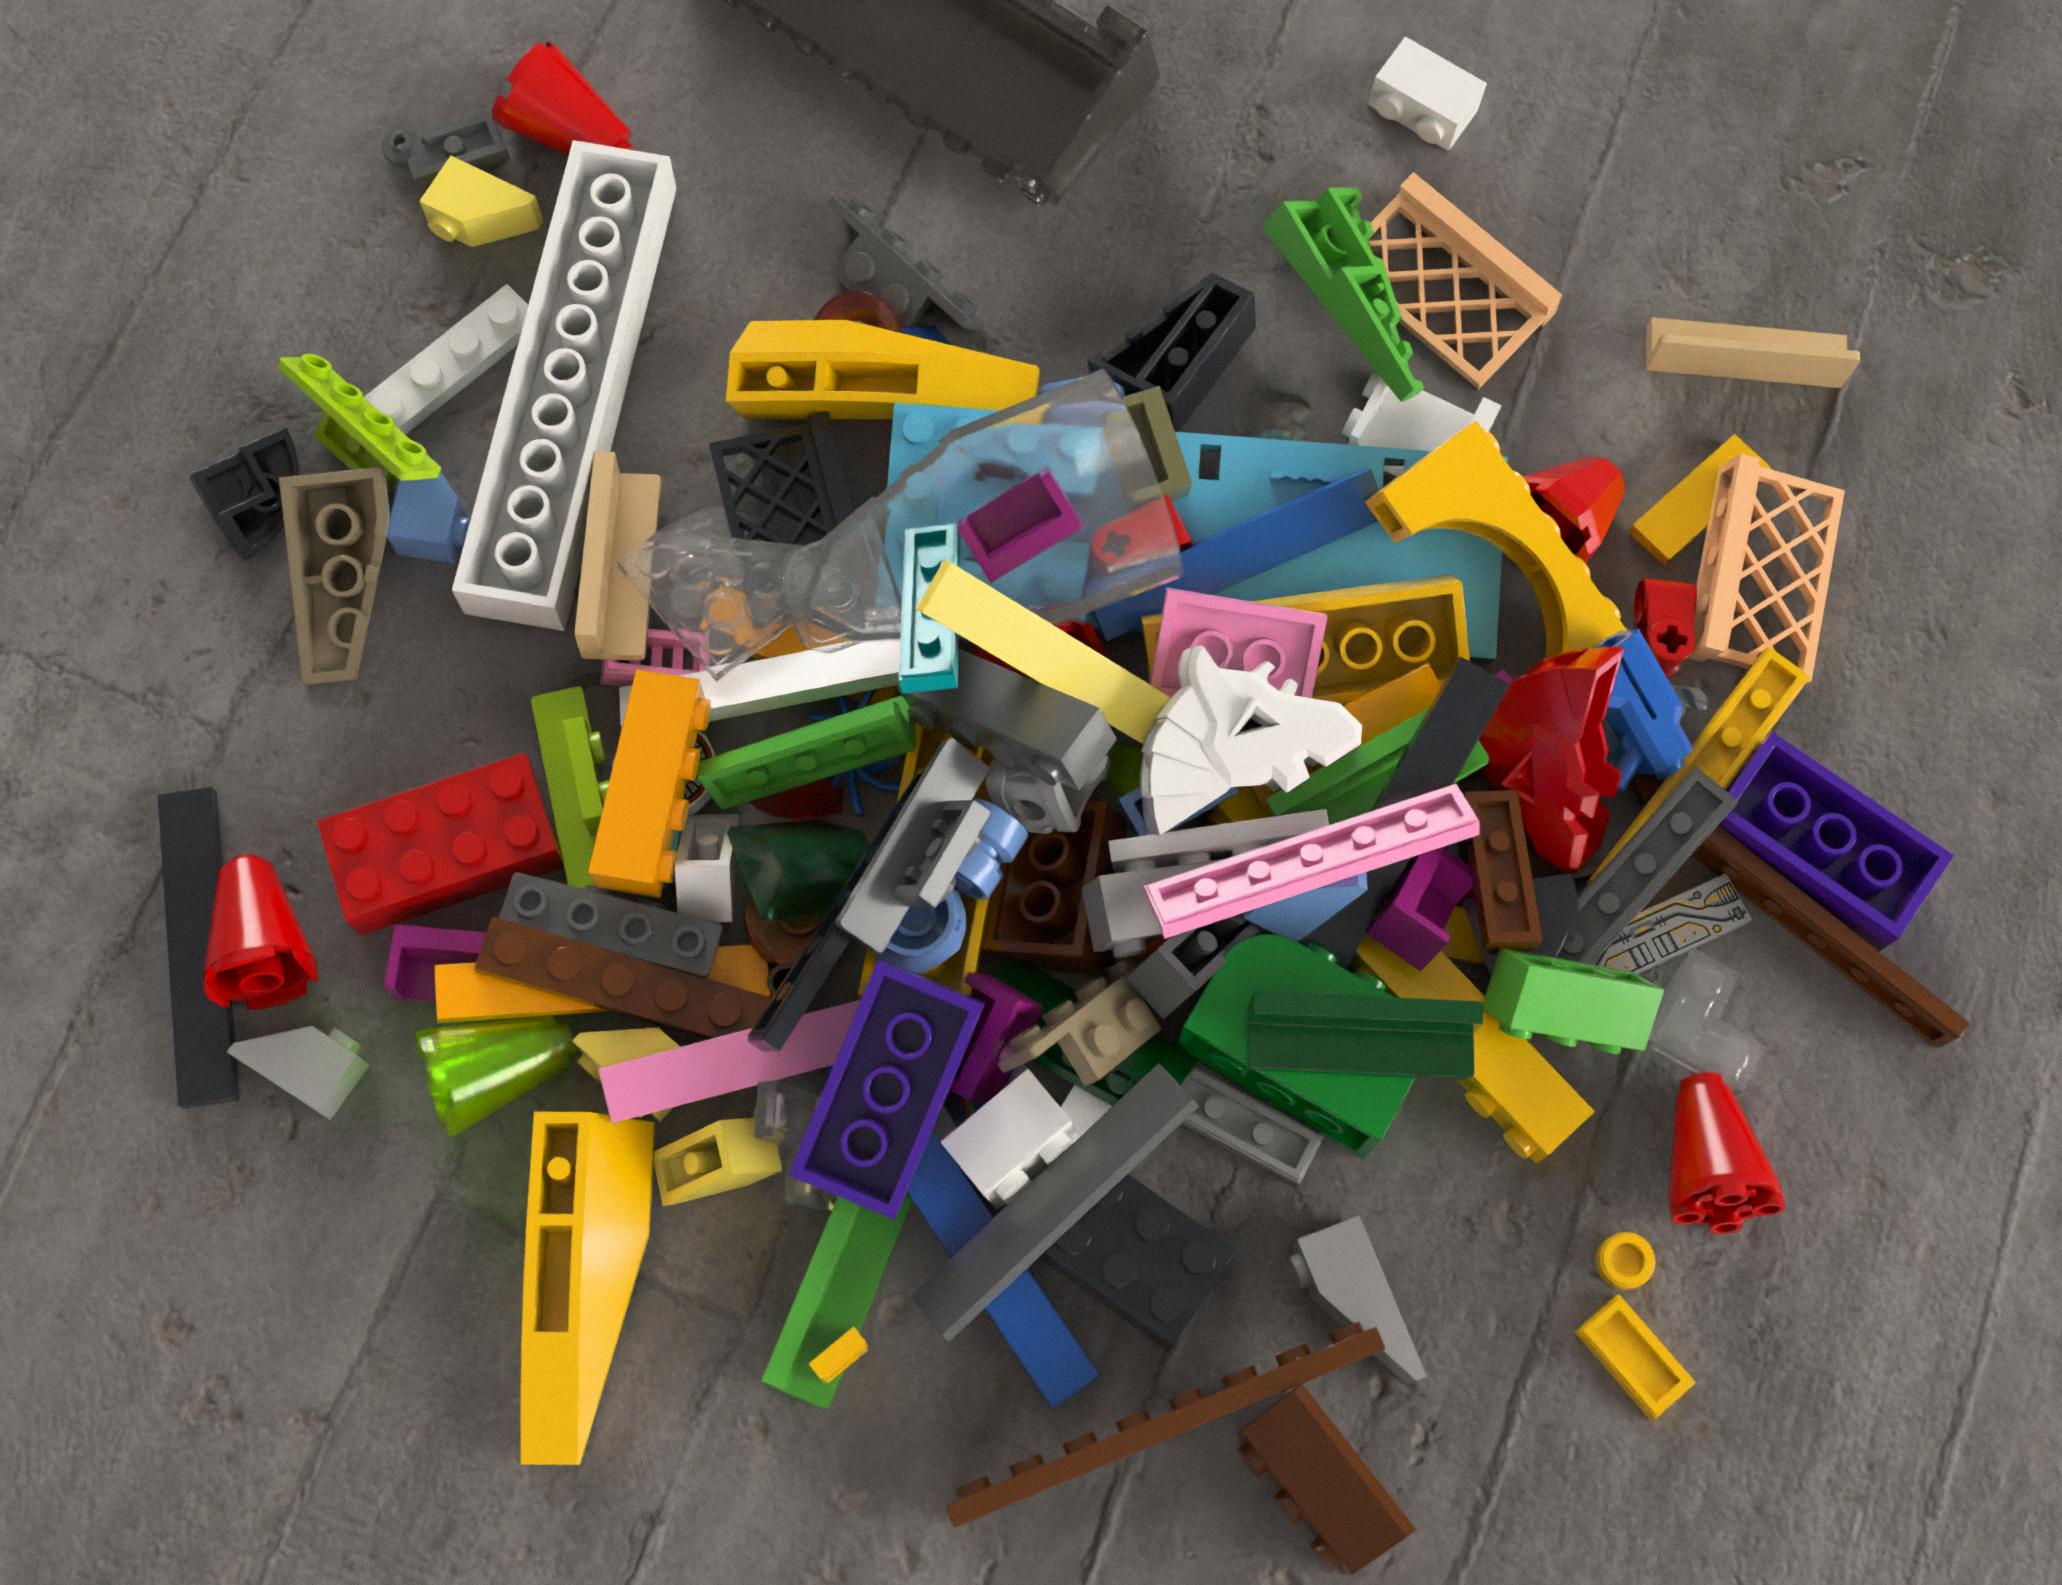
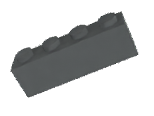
(1017, 721)

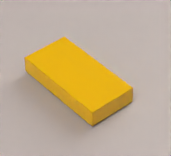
(1634, 1357)

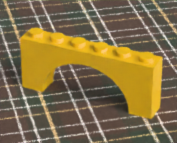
(1475, 491)

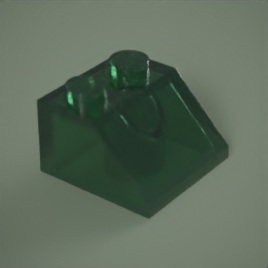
(796, 864)

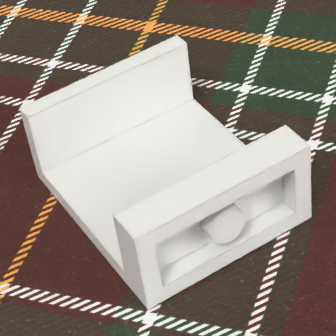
(1412, 424)

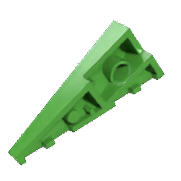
(1334, 258)

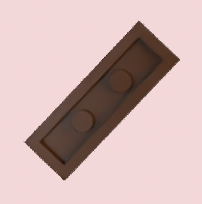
(1502, 873)

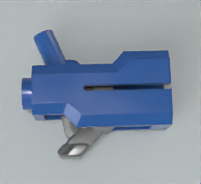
(1647, 711)

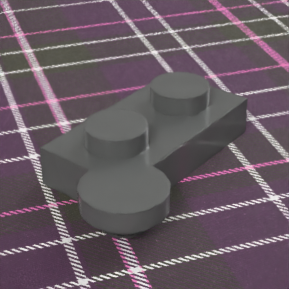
(469, 140)

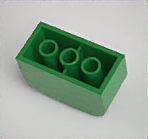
(1339, 1106)

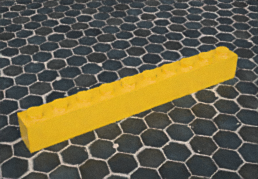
(1509, 1073)

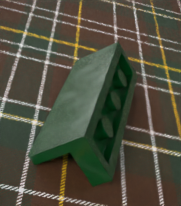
(1362, 1035)
(1121, 1078)

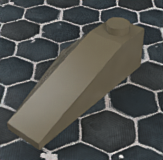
(335, 554)

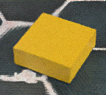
(839, 1355)

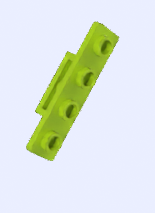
(355, 427)
(573, 776)

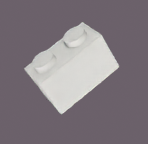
(1426, 94)

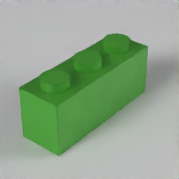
(1571, 1001)

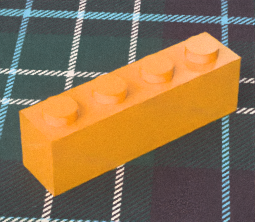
(649, 784)

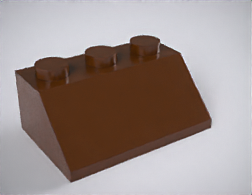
(1039, 902)
(1322, 1482)

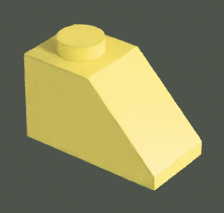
(477, 206)
(714, 1161)

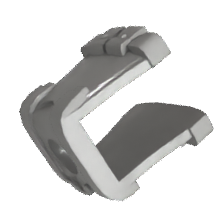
(1038, 804)

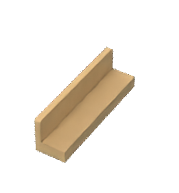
(1749, 352)
(620, 516)

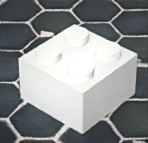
(1011, 1139)

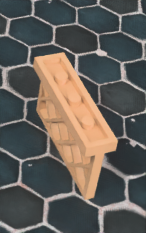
(1483, 259)
(1727, 550)

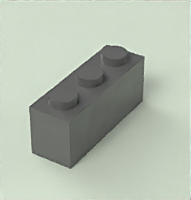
(1188, 962)

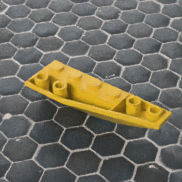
(861, 371)
(579, 1270)

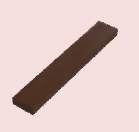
(1831, 939)

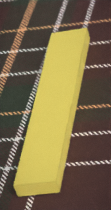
(1041, 650)

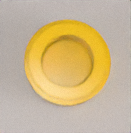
(1625, 1261)

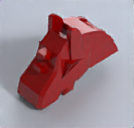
(1555, 751)

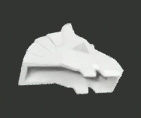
(1201, 753)

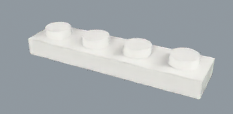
(451, 361)
(1210, 842)

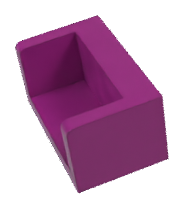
(1019, 524)
(1421, 905)
(418, 950)
(1001, 1020)

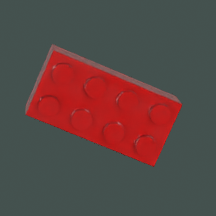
(440, 844)

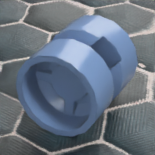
(1000, 844)

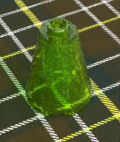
(489, 1065)

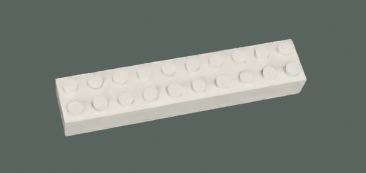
(565, 386)

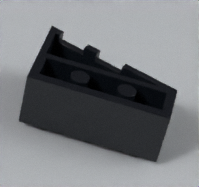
(1184, 346)

